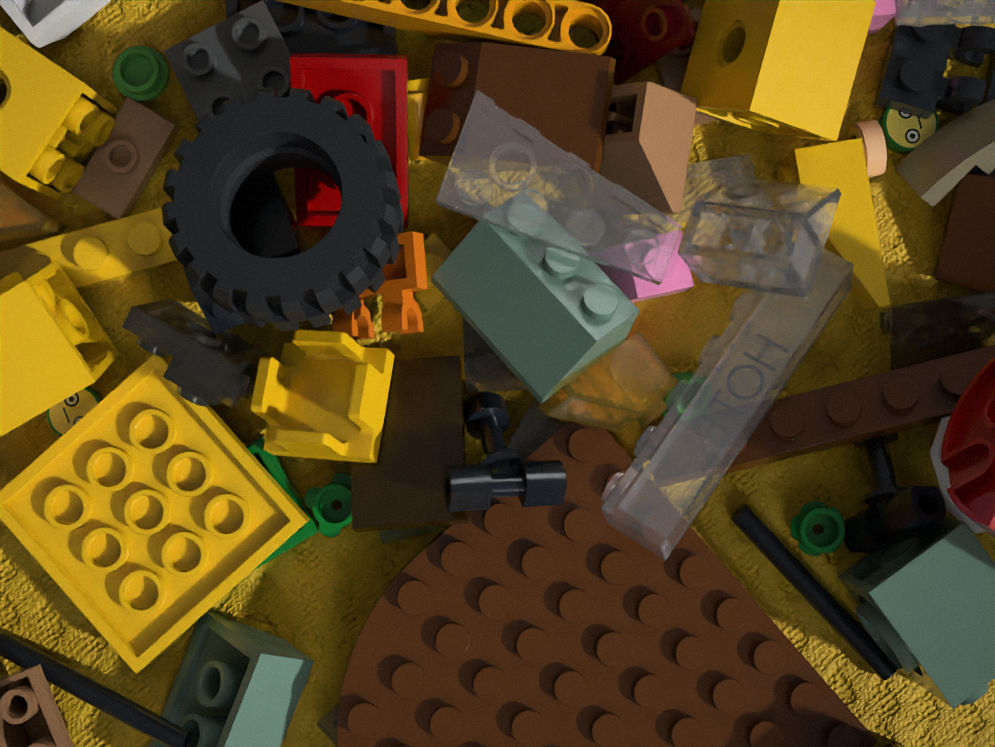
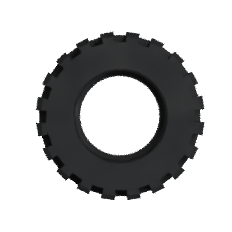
(241, 150)

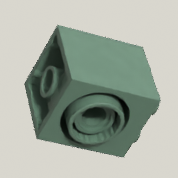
(932, 608)

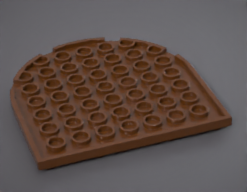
(577, 637)

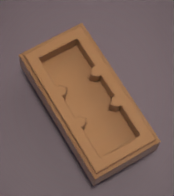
(126, 160)

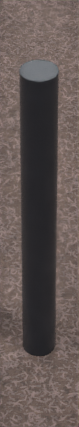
(813, 591)
(95, 693)

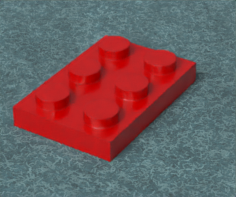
(367, 86)

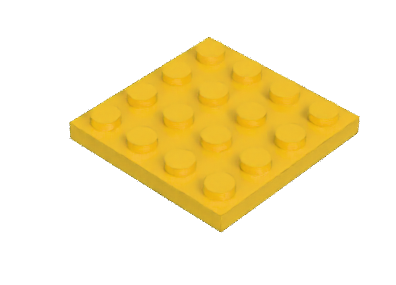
(148, 513)

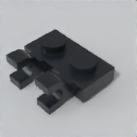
(916, 65)

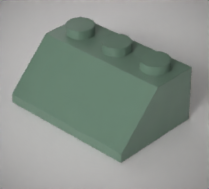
(535, 305)
(236, 685)

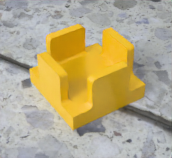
(324, 397)

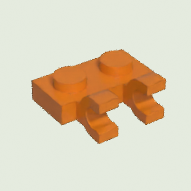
(399, 308)

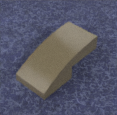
(951, 153)

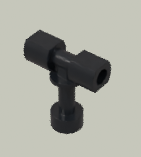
(500, 469)
(890, 506)

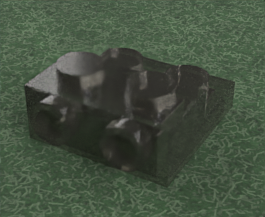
(203, 364)

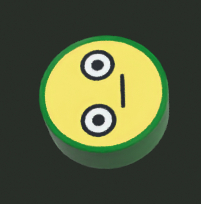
(905, 131)
(72, 409)

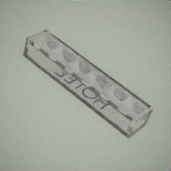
(720, 408)

